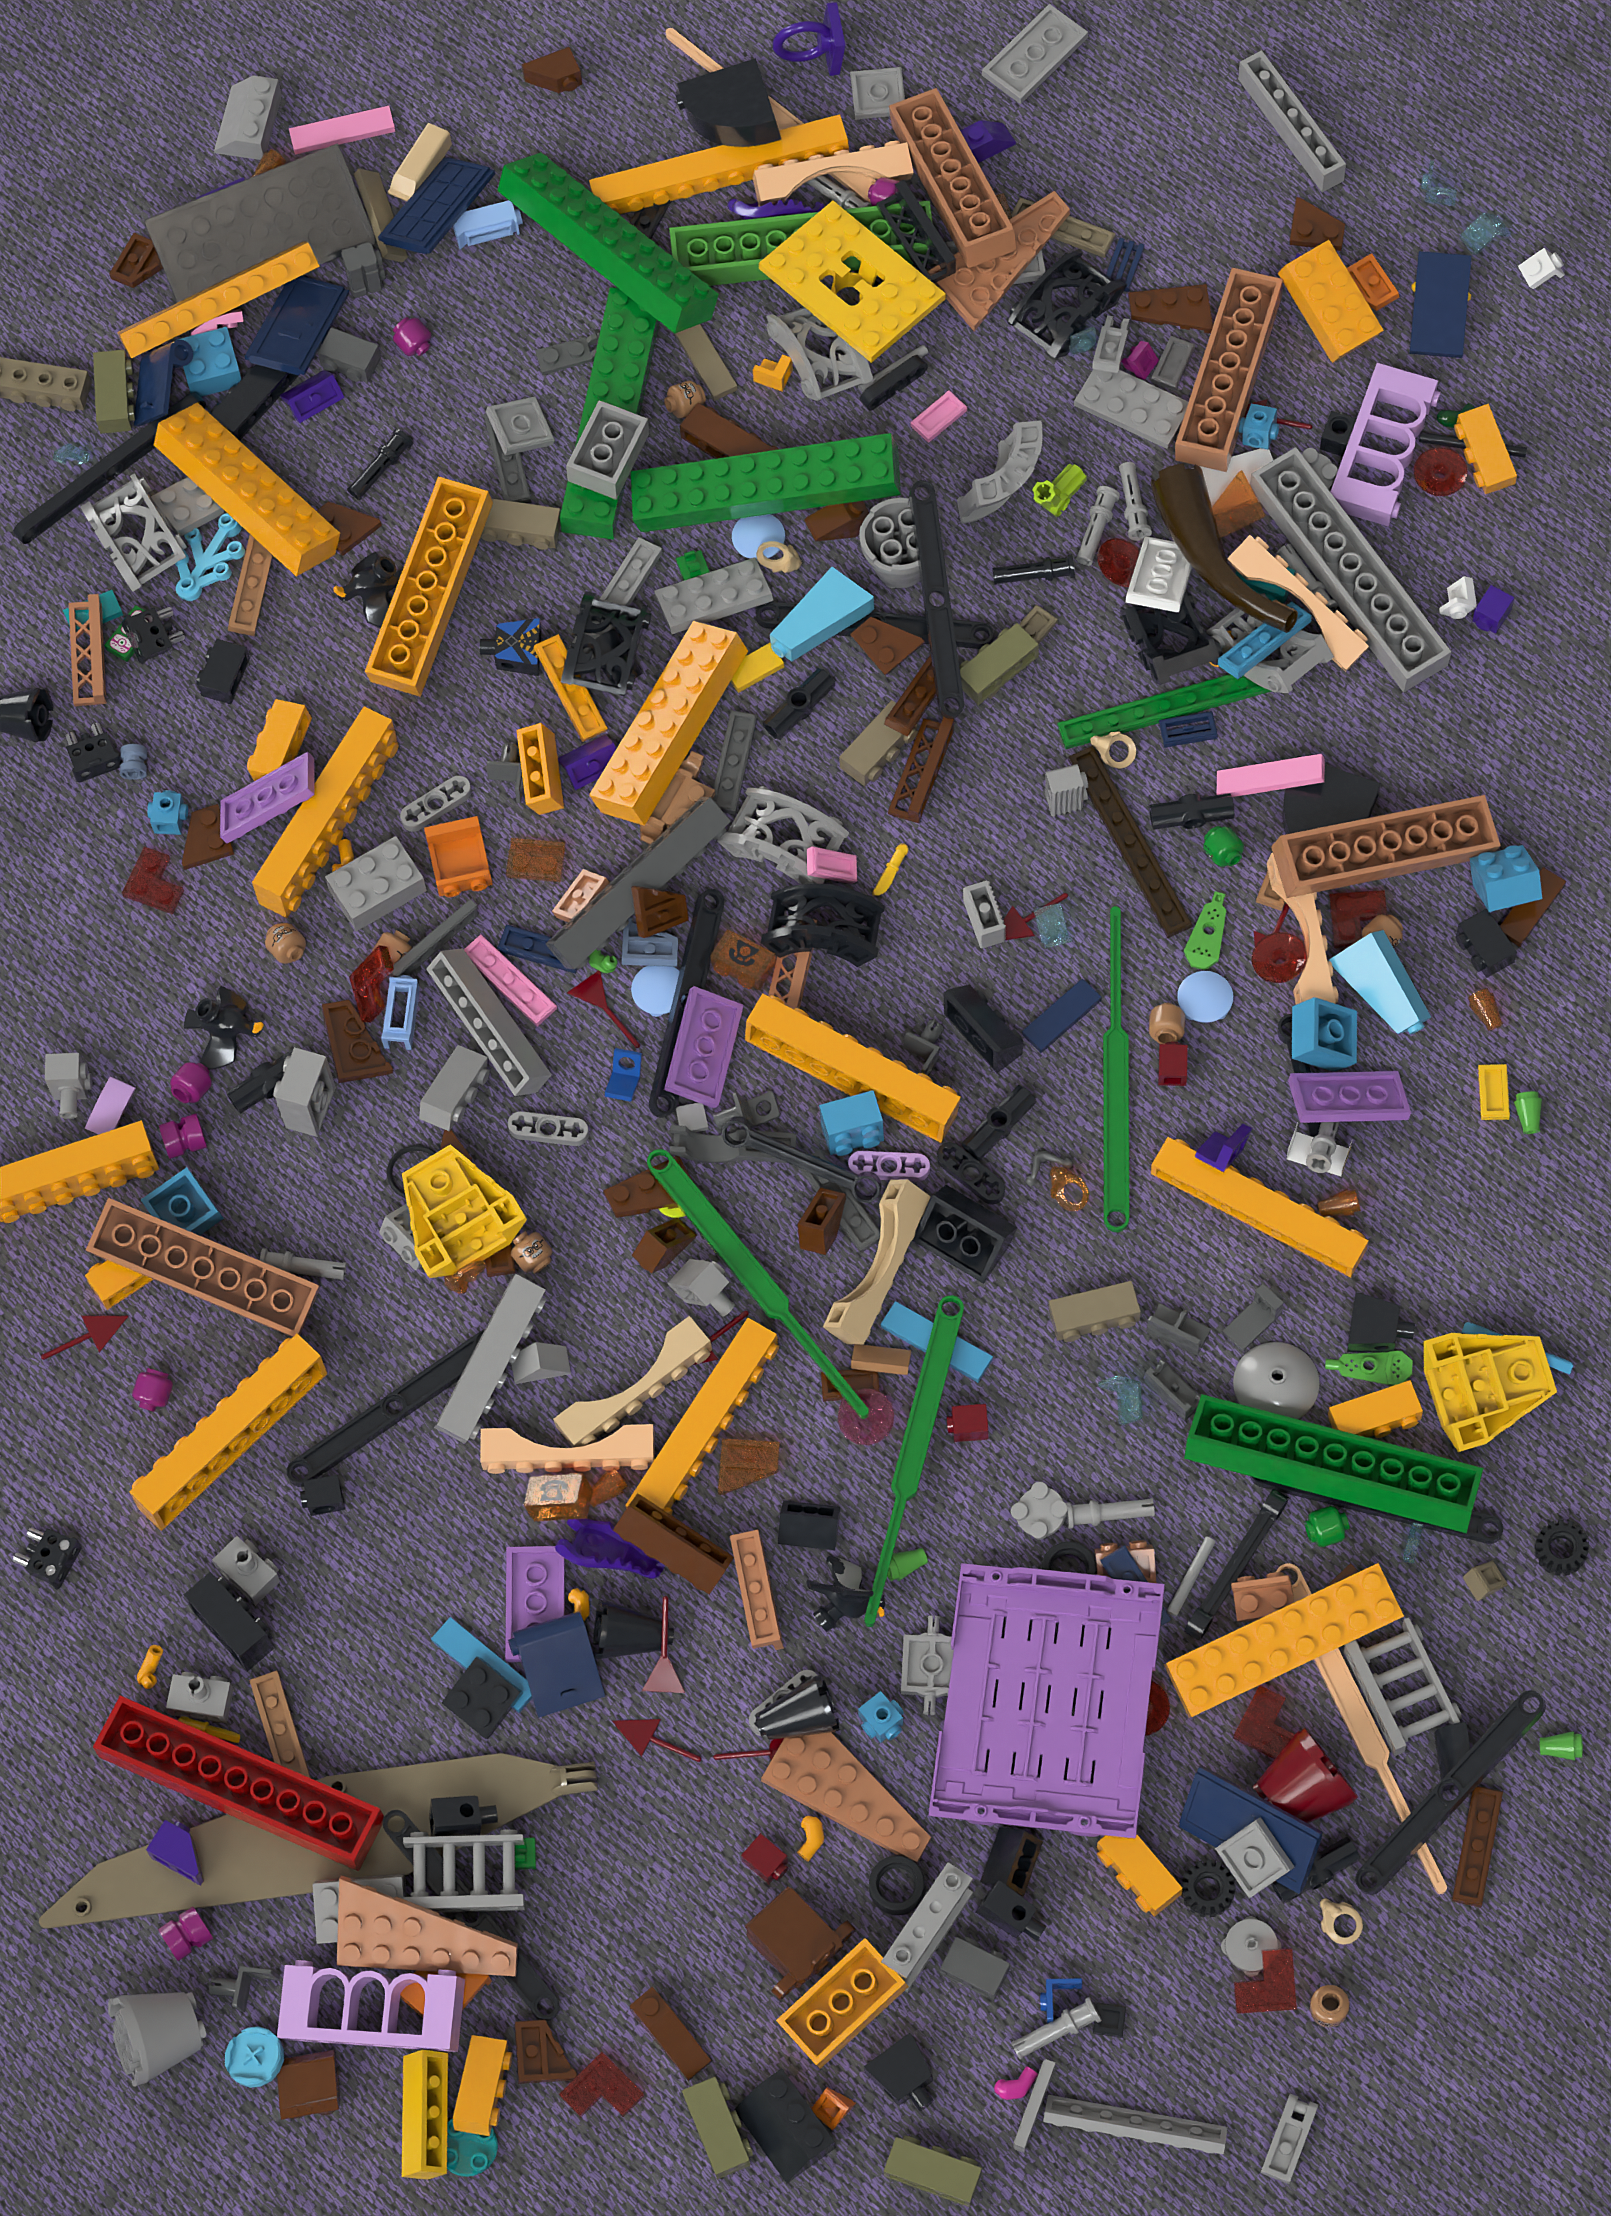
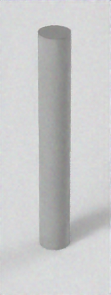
(921, 351)
(1191, 1576)

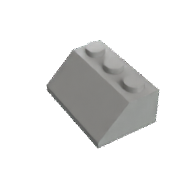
(249, 118)

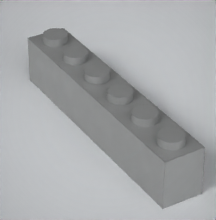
(1292, 121)
(488, 1022)
(490, 1359)

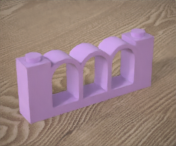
(1402, 390)
(301, 2004)

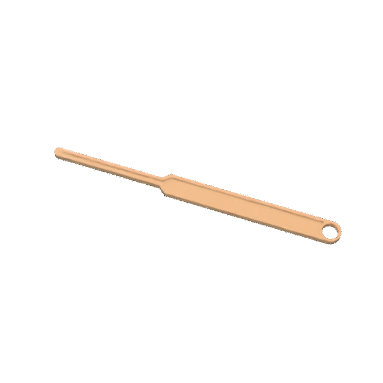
(853, 181)
(1363, 1728)

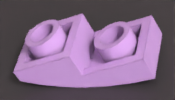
(110, 1106)

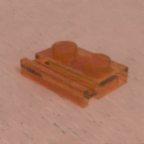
(535, 860)

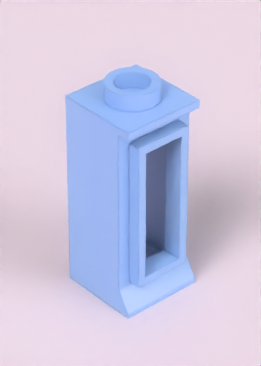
(487, 224)
(401, 984)

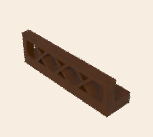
(937, 751)

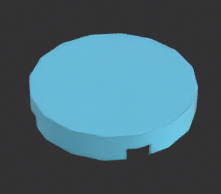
(254, 2057)

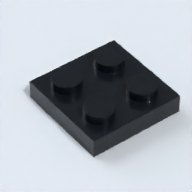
(482, 1697)

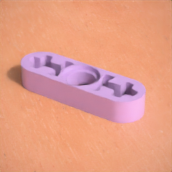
(909, 1158)

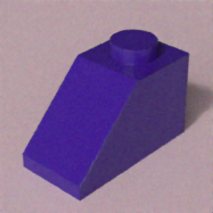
(987, 139)
(176, 1850)

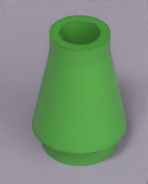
(1529, 1111)
(905, 1563)
(1562, 1746)

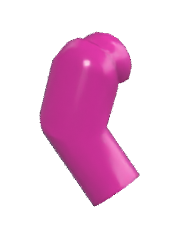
(1016, 2088)

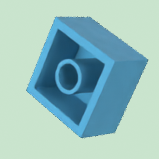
(212, 364)
(1505, 878)
(1324, 1034)
(852, 1123)
(183, 1204)

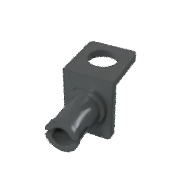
(507, 769)
(924, 1045)
(748, 1110)
(240, 1987)

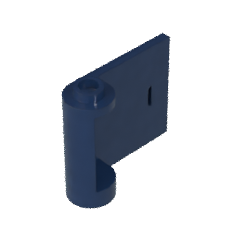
(156, 378)
(556, 1660)

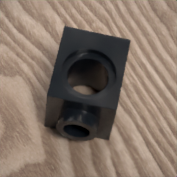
(1334, 442)
(322, 1495)

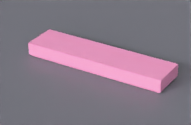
(342, 130)
(1271, 776)
(510, 981)

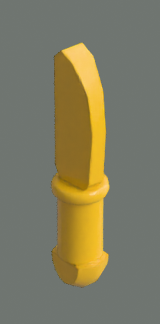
(890, 872)
(212, 1730)

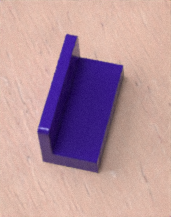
(312, 395)
(587, 761)
(1222, 1151)

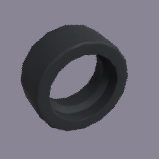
(1067, 1548)
(880, 1869)

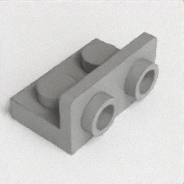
(398, 1233)

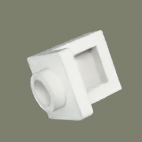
(1541, 268)
(1461, 599)

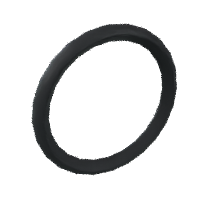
(395, 1188)

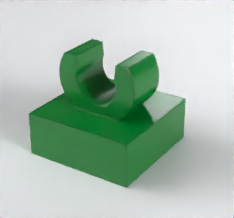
(692, 565)
(526, 1855)

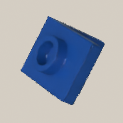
(624, 1080)
(1046, 1999)

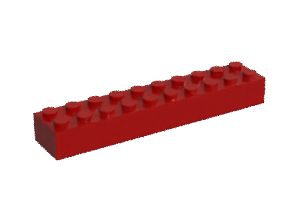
(239, 1783)

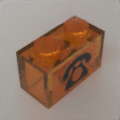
(742, 960)
(558, 1497)

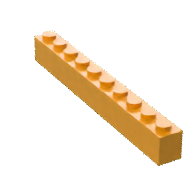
(715, 167)

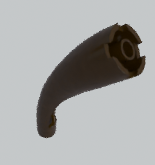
(1189, 518)

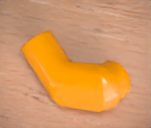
(345, 852)
(580, 1601)
(145, 1675)
(814, 1835)

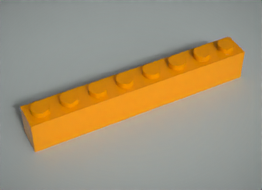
(218, 299)
(1261, 1207)
(708, 1415)

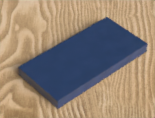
(1440, 304)

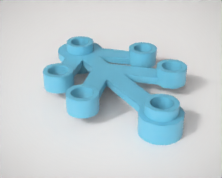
(192, 583)

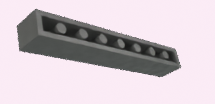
(651, 869)

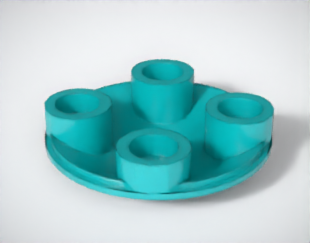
(469, 2152)

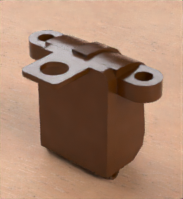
(795, 1940)

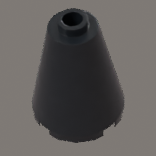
(26, 714)
(626, 1631)
(800, 1712)

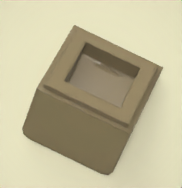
(1484, 1580)

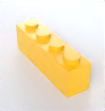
(424, 2114)

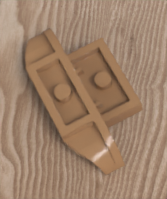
(677, 798)

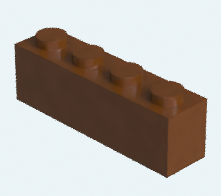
(719, 436)
(673, 1544)

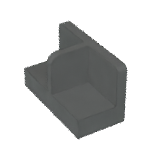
(1178, 1329)

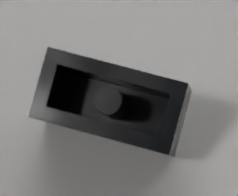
(223, 671)
(1485, 943)

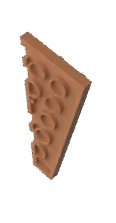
(979, 288)
(835, 1784)
(406, 1936)

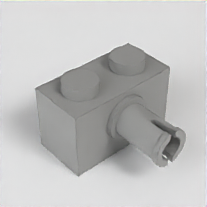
(67, 1081)
(702, 1284)
(246, 1569)
(200, 1697)

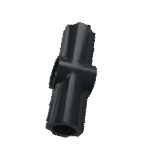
(810, 693)
(1191, 811)
(258, 1085)
(1010, 1111)
(1325, 1866)

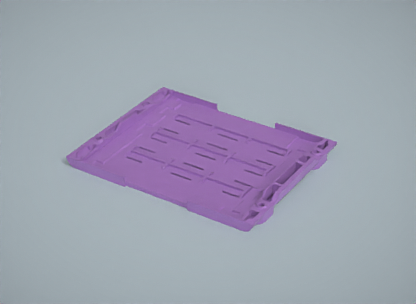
(975, 1726)

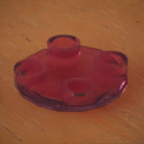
(875, 1426)

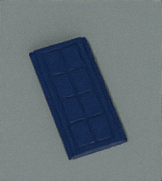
(436, 205)
(297, 325)
(1221, 1809)

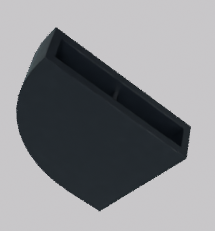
(730, 106)
(1335, 801)

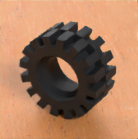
(1568, 1532)
(1215, 1872)

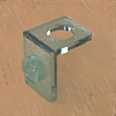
(1431, 192)
(1482, 232)
(1082, 341)
(1052, 926)
(1128, 1397)

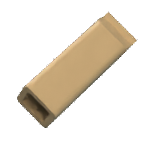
(420, 161)

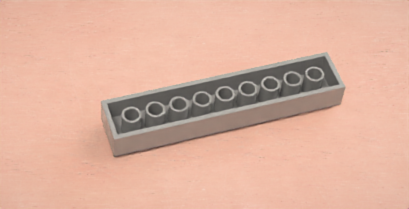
(1350, 569)

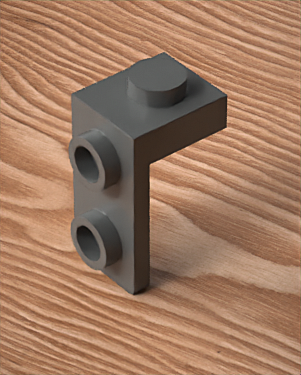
(1255, 1318)

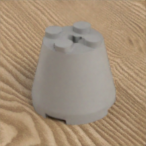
(890, 543)
(154, 2032)

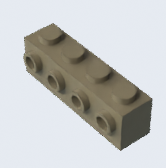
(44, 384)

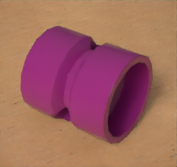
(182, 1136)
(185, 1933)

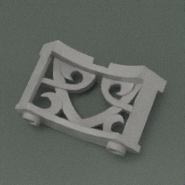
(798, 324)
(1014, 466)
(131, 564)
(1280, 674)
(745, 844)

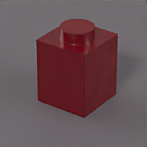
(1172, 1064)
(968, 1422)
(765, 1859)

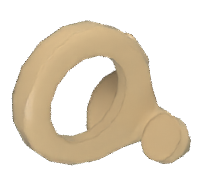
(788, 563)
(1103, 745)
(1330, 1912)

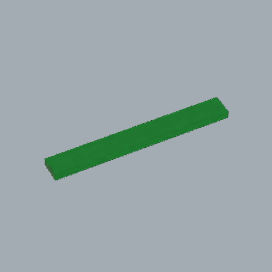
(1157, 707)

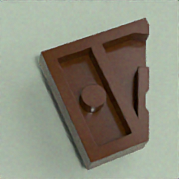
(136, 262)
(351, 524)
(885, 643)
(658, 910)

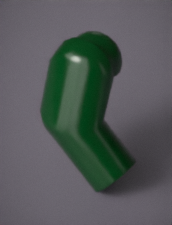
(1449, 417)

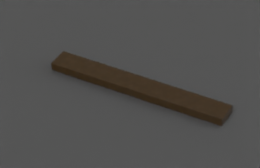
(1131, 844)

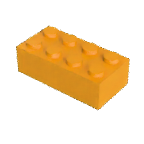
(1330, 301)
(842, 2003)

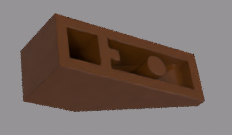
(669, 2033)

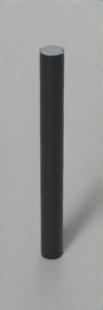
(1451, 441)

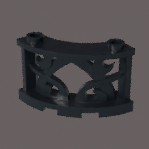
(1103, 291)
(622, 619)
(1193, 655)
(839, 937)

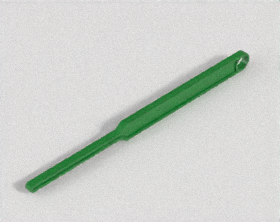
(1116, 1091)
(744, 1266)
(917, 1437)

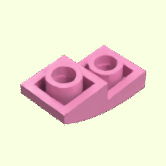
(227, 320)

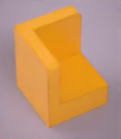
(773, 374)

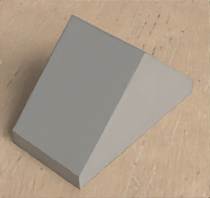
(540, 1362)

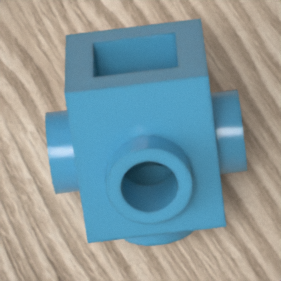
(1259, 432)
(167, 812)
(876, 1709)

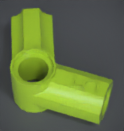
(1057, 495)

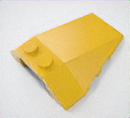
(457, 1213)
(1485, 1383)

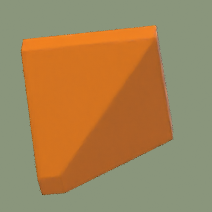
(832, 2107)

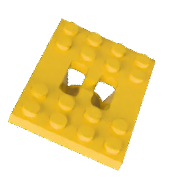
(883, 311)

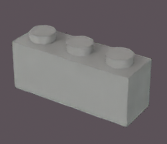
(454, 1088)

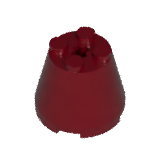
(1305, 1781)

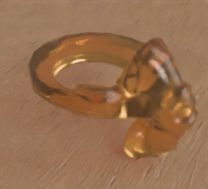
(1061, 1177)
(459, 1280)

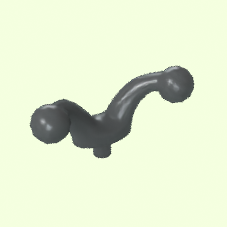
(1041, 1157)

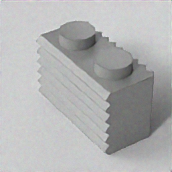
(1065, 789)
(984, 914)

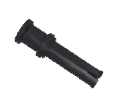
(387, 456)
(1046, 569)

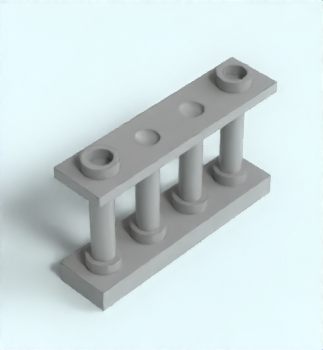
(1384, 1709)
(478, 1899)
(929, 1924)

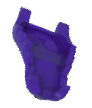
(789, 207)
(600, 1547)

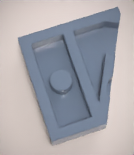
(650, 951)

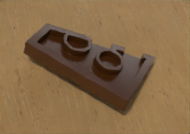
(1173, 306)
(351, 1046)
(640, 1193)

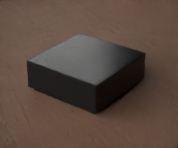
(1112, 2020)

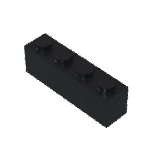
(251, 398)

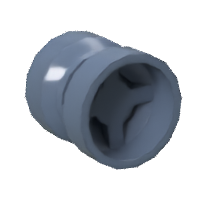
(133, 761)

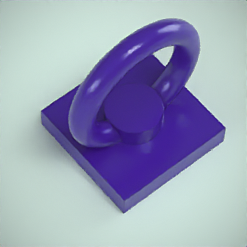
(829, 40)

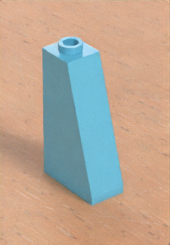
(822, 613)
(1383, 982)

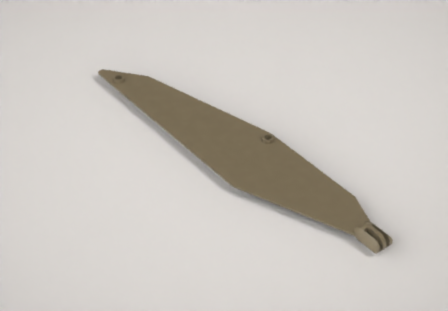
(254, 1865)

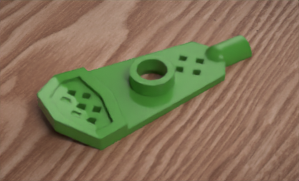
(1203, 941)
(1382, 1369)

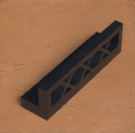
(924, 227)

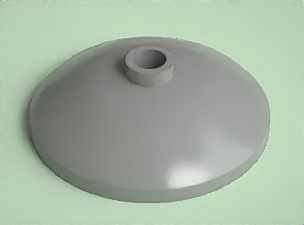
(1291, 1395)

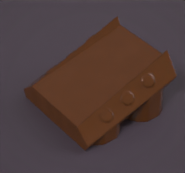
(309, 2085)

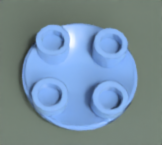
(753, 531)
(655, 988)
(1205, 996)

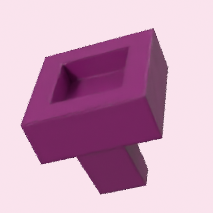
(1141, 360)

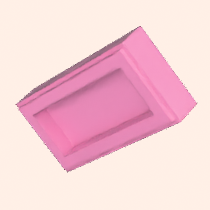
(938, 416)
(831, 865)

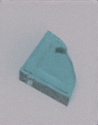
(70, 452)
(1412, 1543)

